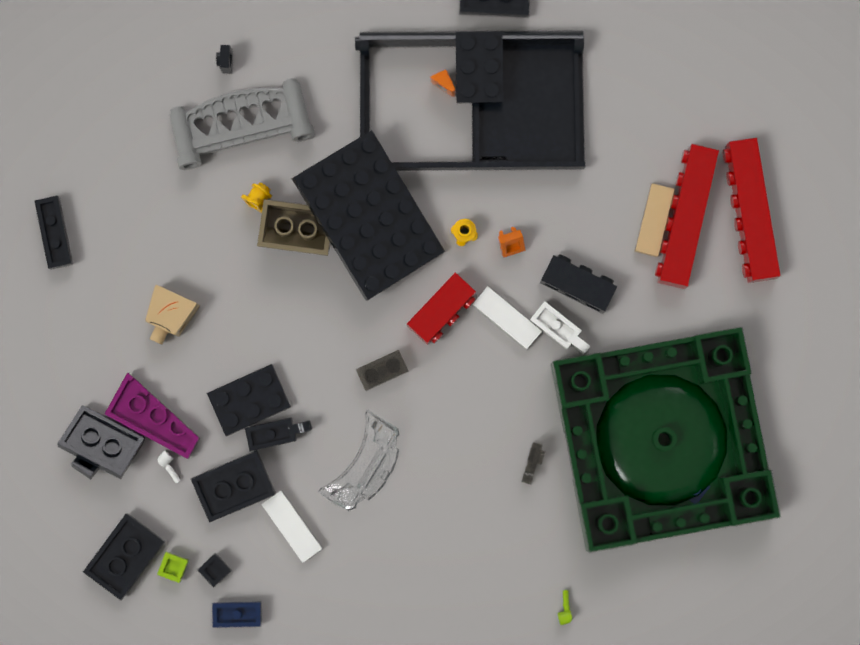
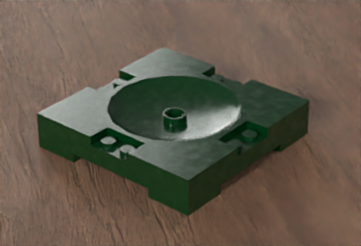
(705, 403)

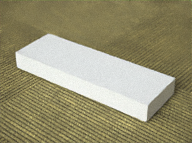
(507, 317)
(292, 526)

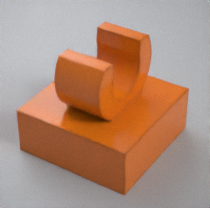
(511, 242)

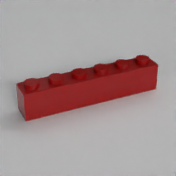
(752, 210)
(687, 216)

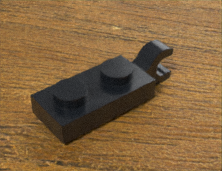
(274, 433)

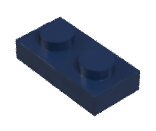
(236, 614)

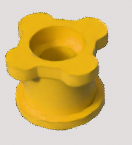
(257, 195)
(461, 238)

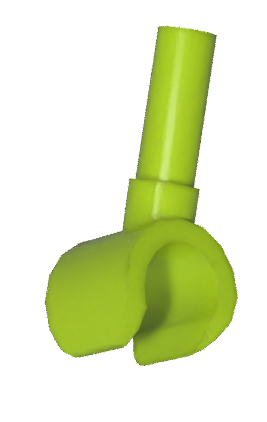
(565, 616)

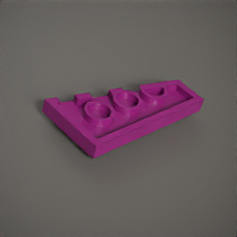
(148, 416)

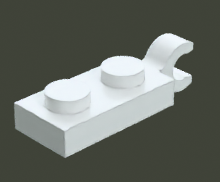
(559, 328)

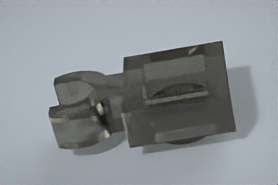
(535, 457)

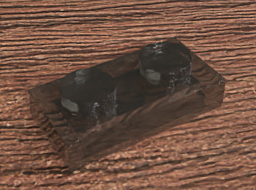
(382, 370)

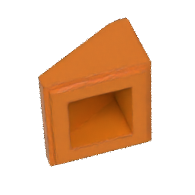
(444, 82)

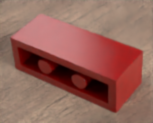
(442, 309)

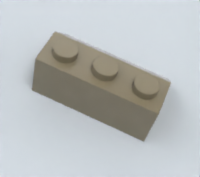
(291, 229)

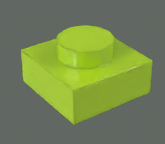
(173, 567)

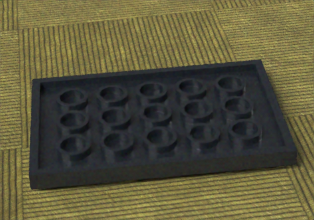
(368, 215)

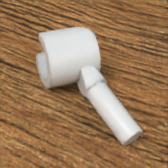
(165, 460)

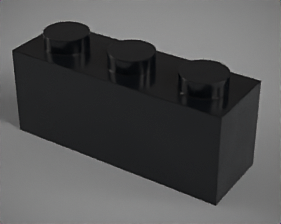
(579, 283)

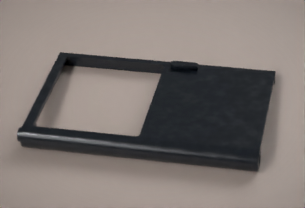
(541, 106)

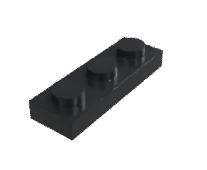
(53, 232)

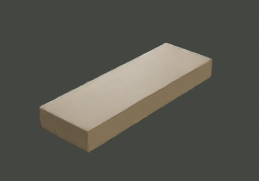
(654, 220)

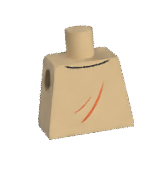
(169, 313)

